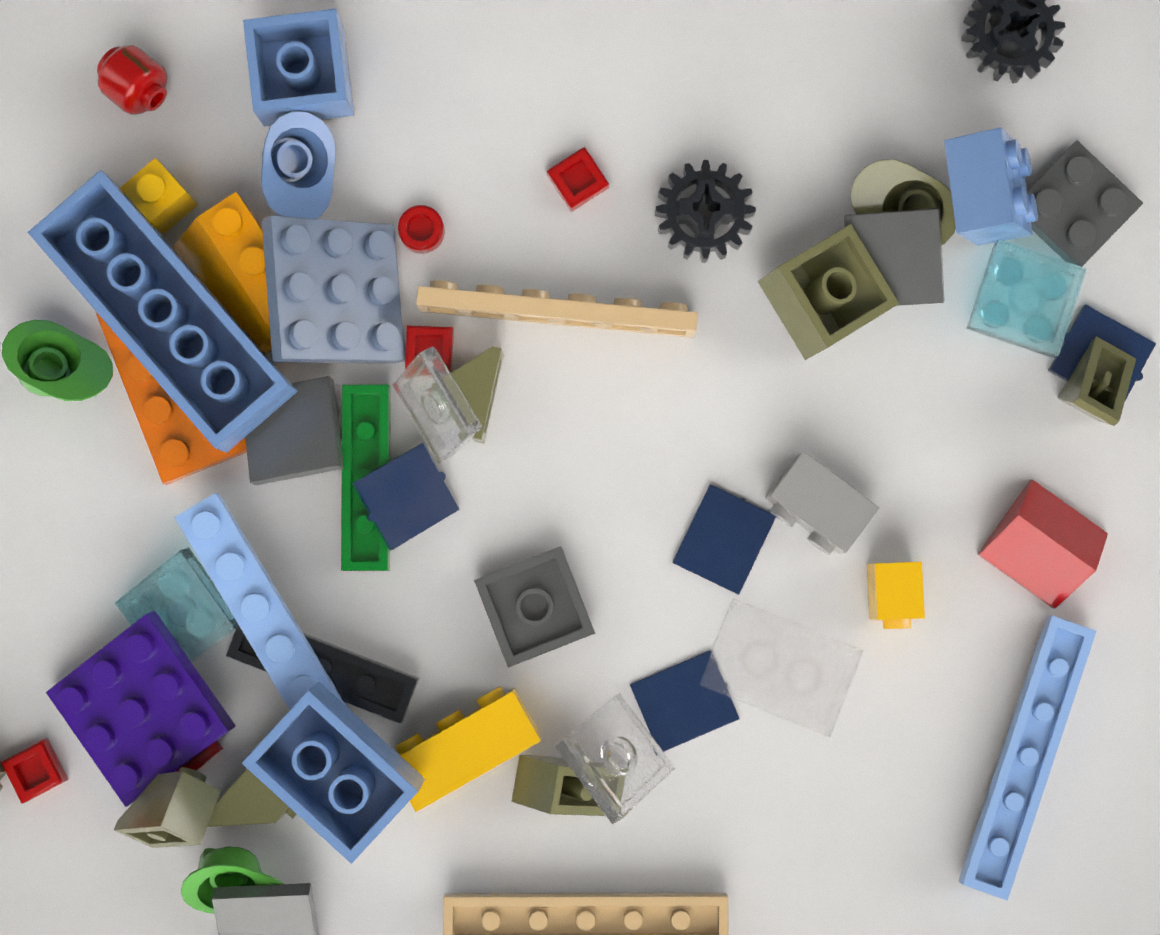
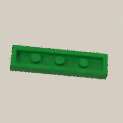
(364, 449)

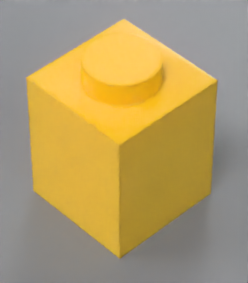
(159, 196)
(895, 593)

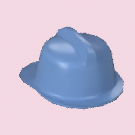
(298, 166)

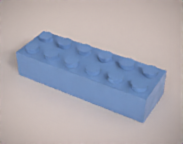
(162, 312)

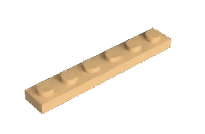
(537, 307)
(585, 914)

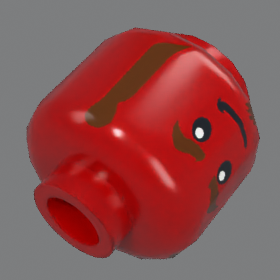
(132, 79)

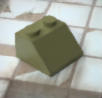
(828, 292)

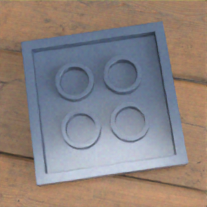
(332, 291)

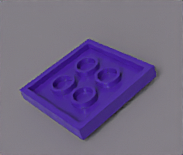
(140, 707)

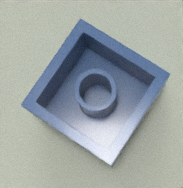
(298, 65)
(990, 186)

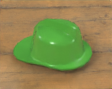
(56, 361)
(222, 868)

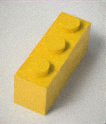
(469, 745)

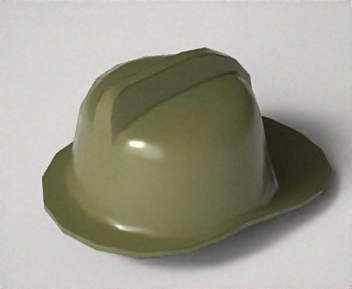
(900, 186)

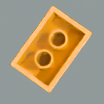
(228, 256)

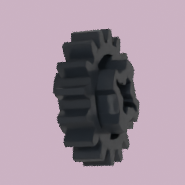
(1012, 51)
(723, 211)

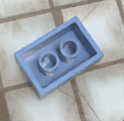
(334, 772)

